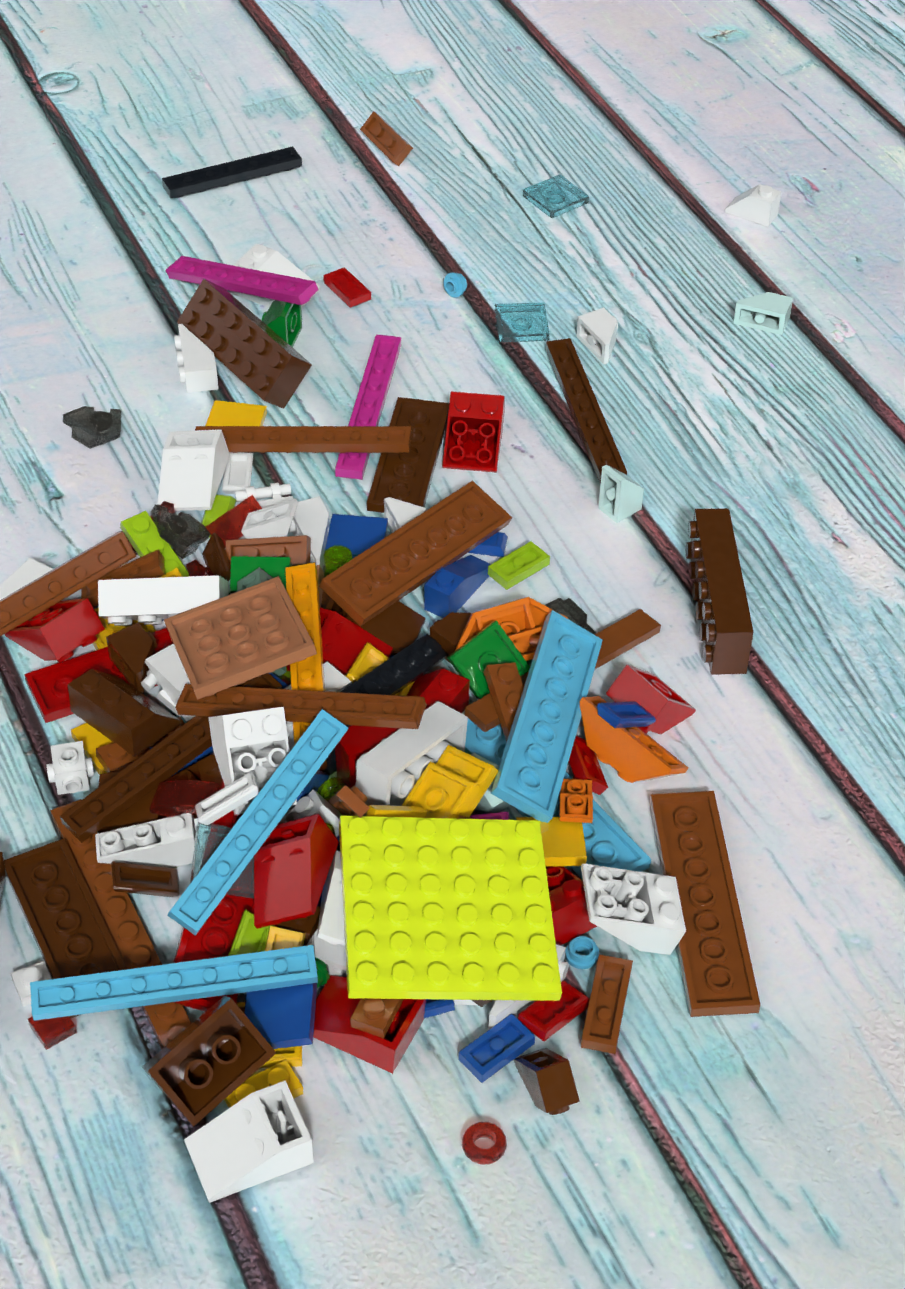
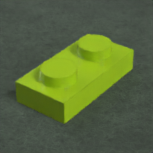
(518, 565)

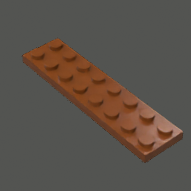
(415, 553)
(715, 947)

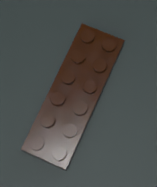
(410, 474)
(62, 912)

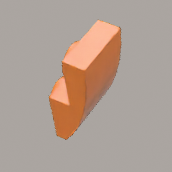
(576, 801)

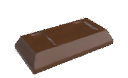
(216, 557)
(145, 879)

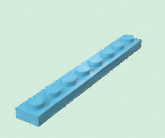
(257, 823)
(173, 982)

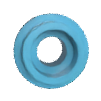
(455, 284)
(585, 946)

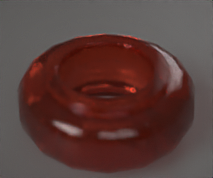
(480, 1155)

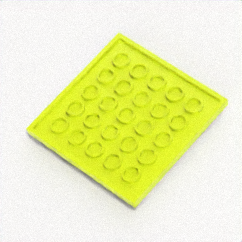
(447, 909)

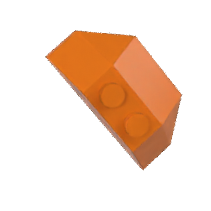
(519, 619)
(626, 749)

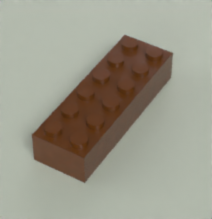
(244, 344)
(719, 592)

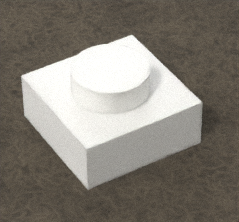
(23, 977)

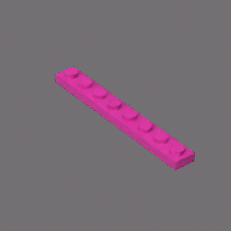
(243, 280)
(370, 400)

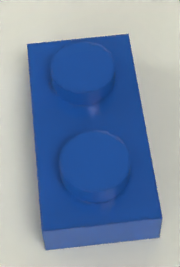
(496, 1048)

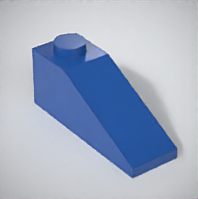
(454, 585)

